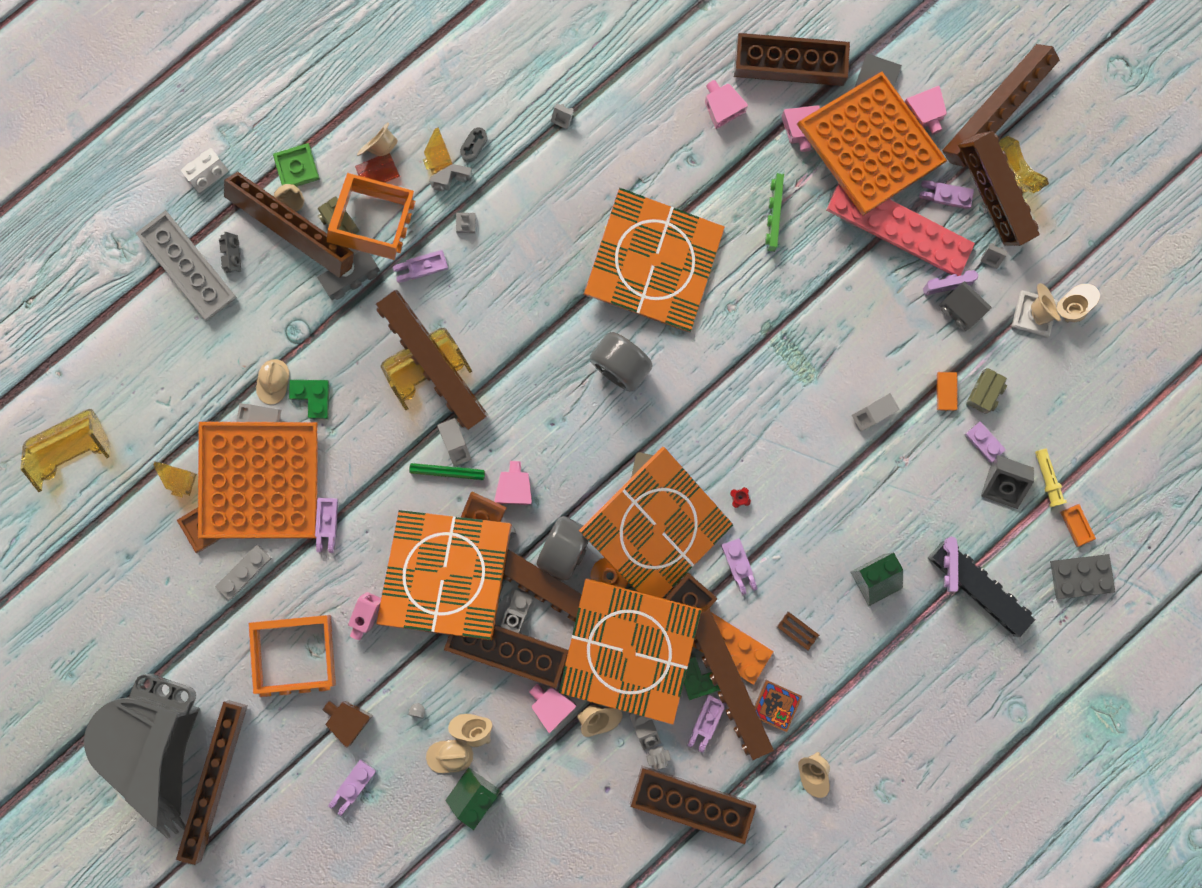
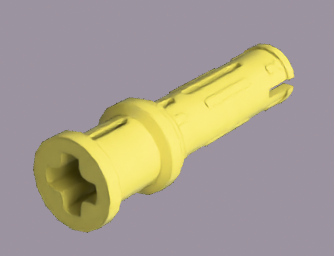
(1052, 487)

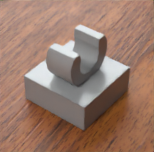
(562, 116)
(465, 222)
(993, 255)

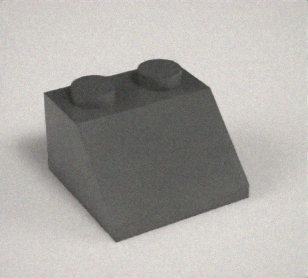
(964, 306)
(1008, 482)

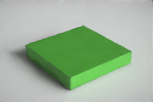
(296, 165)

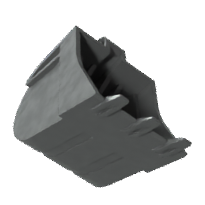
(142, 748)

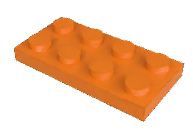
(745, 651)

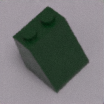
(879, 578)
(472, 798)

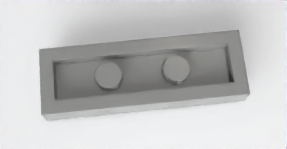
(243, 572)

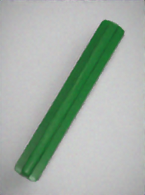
(446, 471)

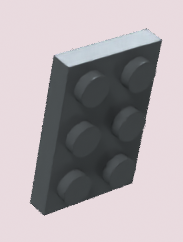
(1082, 576)

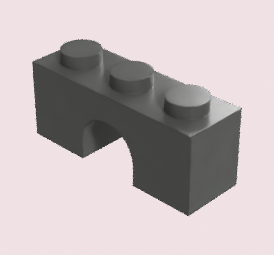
(364, 269)

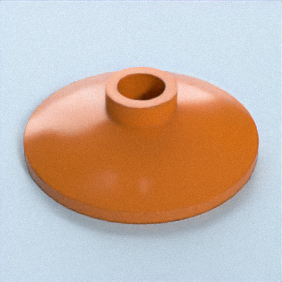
(600, 571)

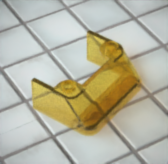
(405, 374)
(60, 444)

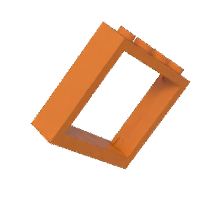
(378, 190)
(256, 661)

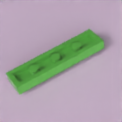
(775, 205)

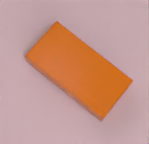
(947, 391)
(1078, 525)

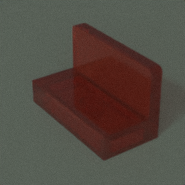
(379, 169)

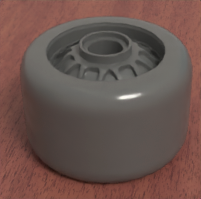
(621, 361)
(563, 549)

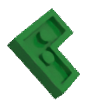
(315, 392)
(696, 683)

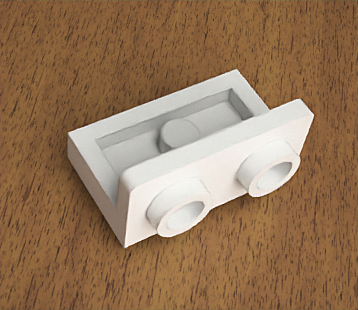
(204, 170)

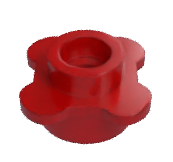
(745, 497)

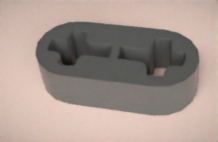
(469, 142)

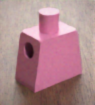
(723, 103)
(928, 108)
(790, 119)
(514, 486)
(366, 608)
(550, 706)

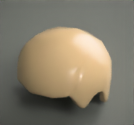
(290, 196)

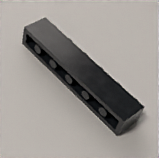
(987, 593)

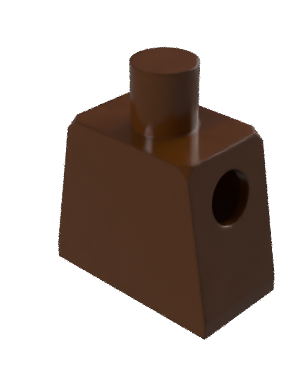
(346, 721)

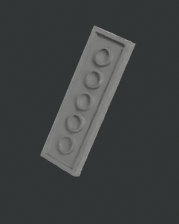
(186, 265)

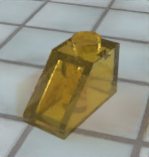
(436, 153)
(175, 479)

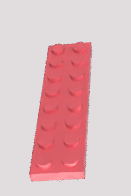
(907, 231)

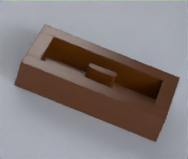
(810, 640)

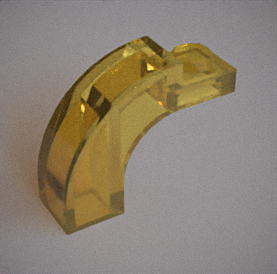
(1024, 175)

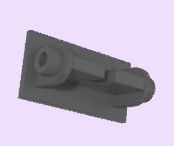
(230, 245)

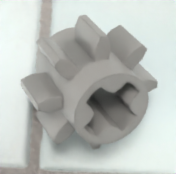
(658, 757)

